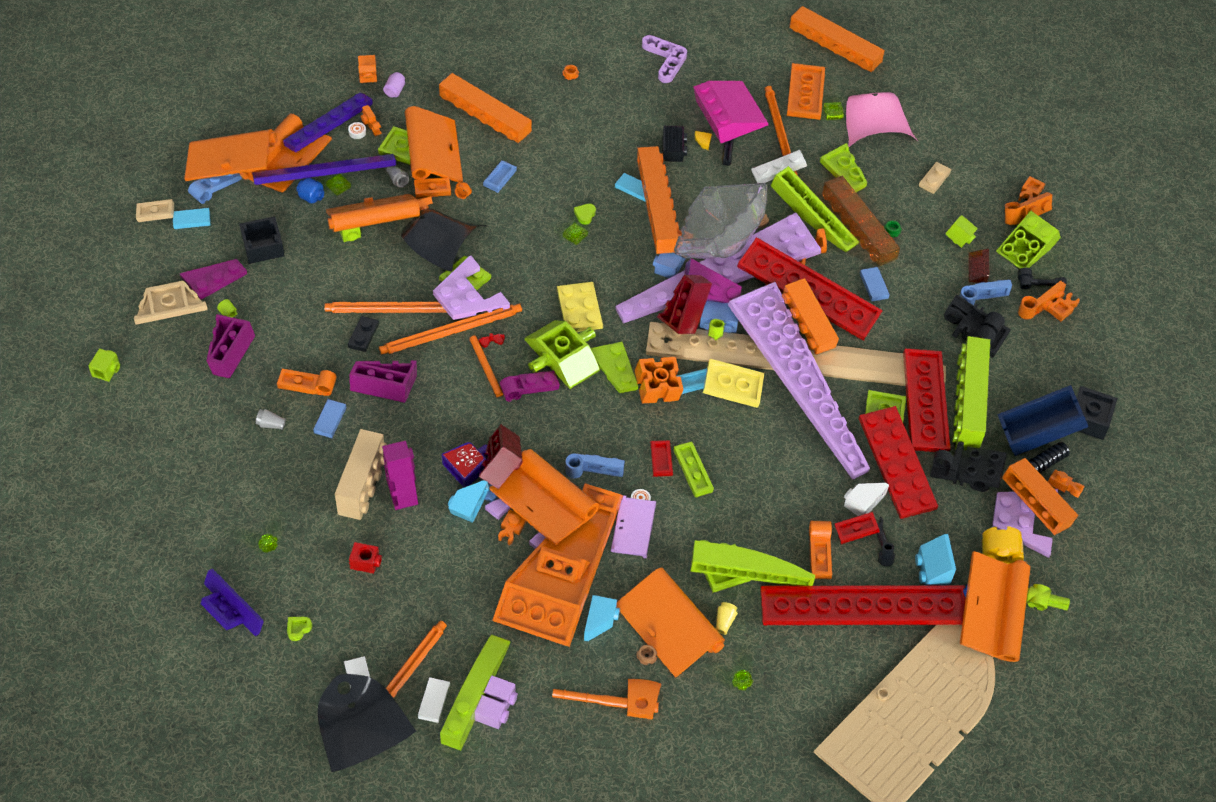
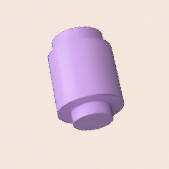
(394, 85)

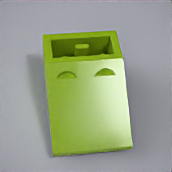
(1029, 241)

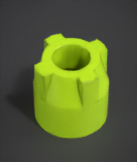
(226, 308)
(716, 328)

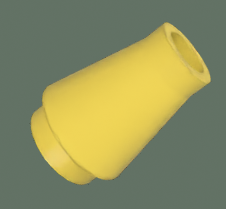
(725, 616)

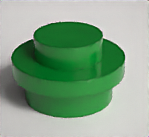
(893, 228)

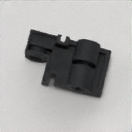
(977, 323)
(975, 466)

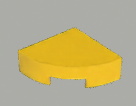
(703, 139)

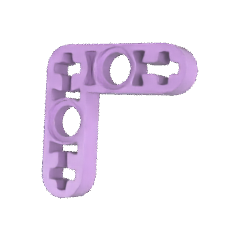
(670, 54)

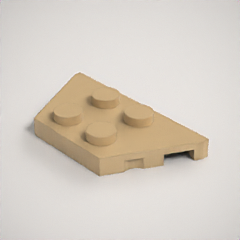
(168, 302)

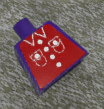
(465, 462)

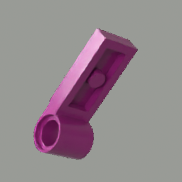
(515, 386)

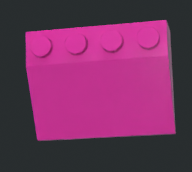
(729, 108)

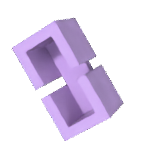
(494, 706)

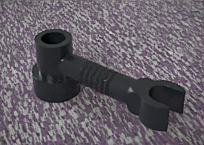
(1026, 279)
(886, 555)

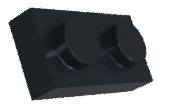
(363, 333)

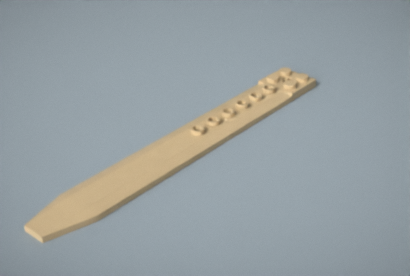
(742, 351)

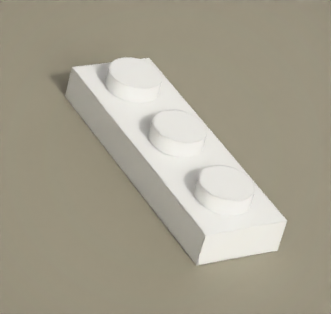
(767, 171)

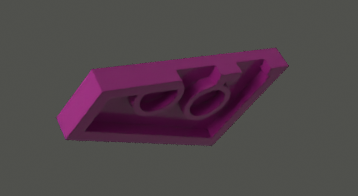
(213, 277)

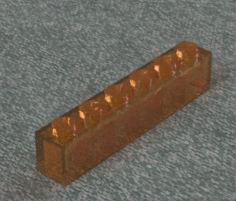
(860, 221)

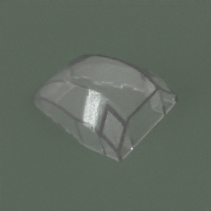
(722, 221)

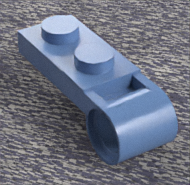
(203, 188)
(986, 290)
(594, 464)

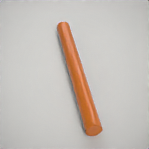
(486, 367)

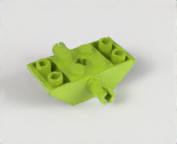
(563, 352)

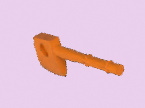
(640, 700)

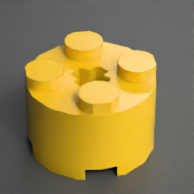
(1003, 544)

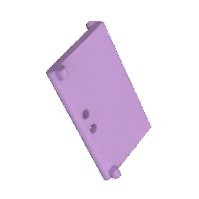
(634, 533)

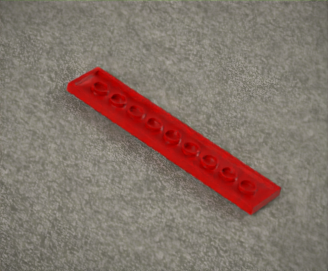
(863, 605)

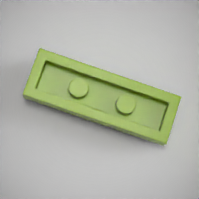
(693, 469)

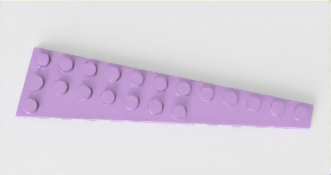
(787, 235)
(780, 342)

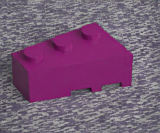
(722, 288)
(228, 345)
(383, 380)
(400, 474)

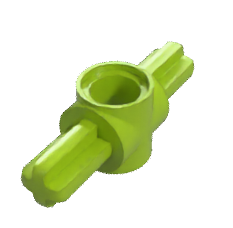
(1041, 597)

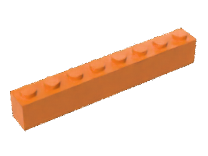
(658, 199)

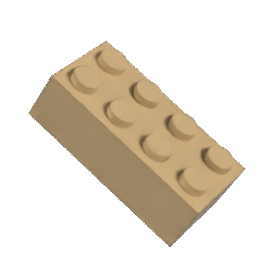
(360, 475)

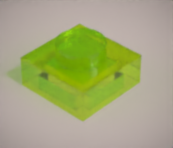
(833, 111)
(338, 184)
(575, 233)

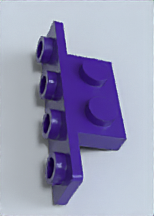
(228, 606)

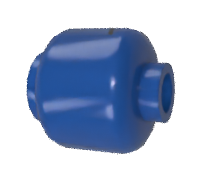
(310, 190)

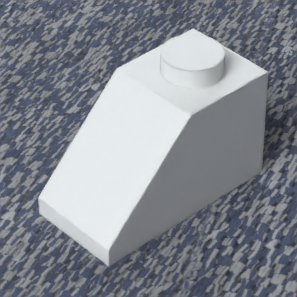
(865, 497)

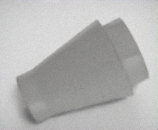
(398, 176)
(268, 419)

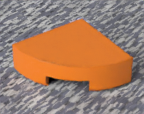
(821, 240)

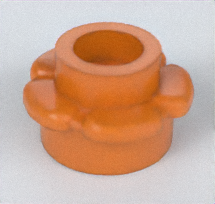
(570, 72)
(462, 190)

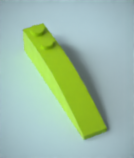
(812, 209)
(746, 563)
(463, 710)

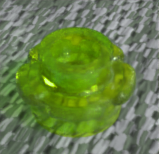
(268, 543)
(742, 675)

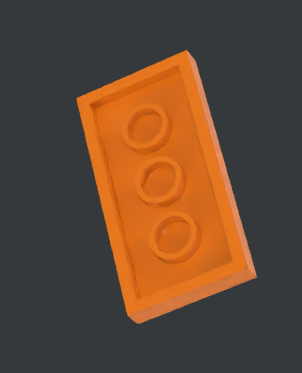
(806, 91)

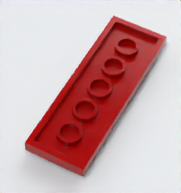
(926, 400)
(898, 462)

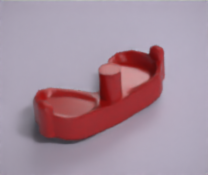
(485, 341)

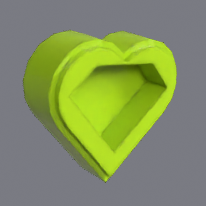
(585, 213)
(298, 627)

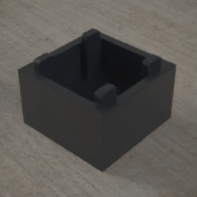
(261, 240)
(1097, 410)

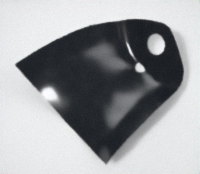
(437, 237)
(365, 729)

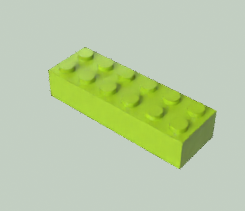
(972, 392)

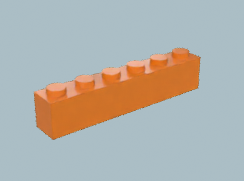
(836, 39)
(485, 108)

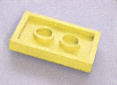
(580, 306)
(733, 383)

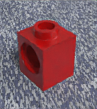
(362, 551)

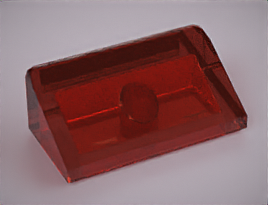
(979, 266)

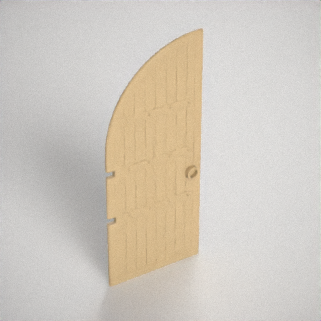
(912, 717)

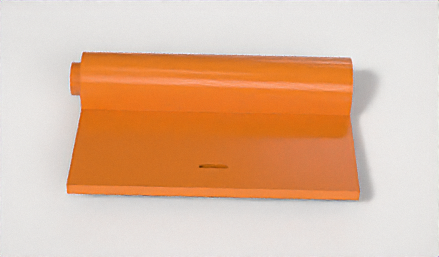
(432, 145)
(229, 154)
(282, 157)
(372, 212)
(546, 498)
(995, 607)
(664, 610)

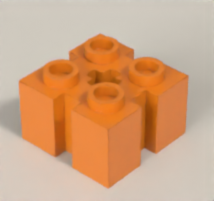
(658, 380)

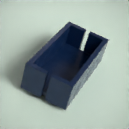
(1042, 420)

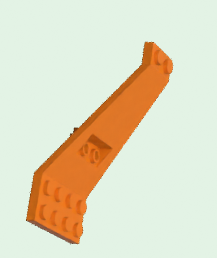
(549, 599)

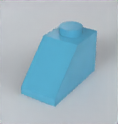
(468, 500)
(601, 616)

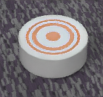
(357, 130)
(641, 494)

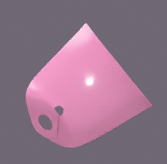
(874, 115)

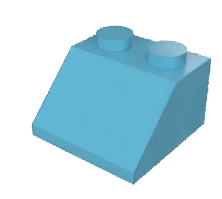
(936, 562)

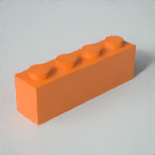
(810, 316)
(1039, 496)

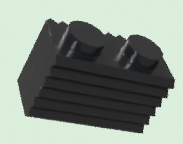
(673, 143)

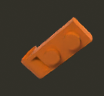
(1016, 212)
(1031, 306)
(307, 382)
(820, 549)

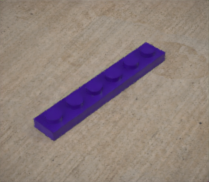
(327, 122)

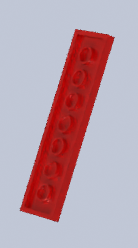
(838, 303)

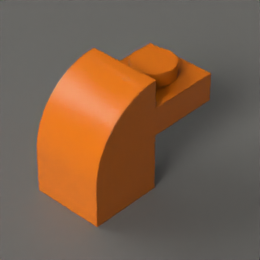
(367, 68)

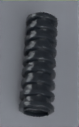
(1050, 456)

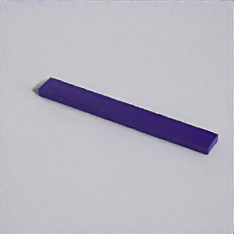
(323, 169)

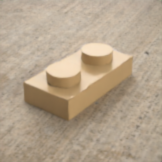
(935, 177)
(155, 210)

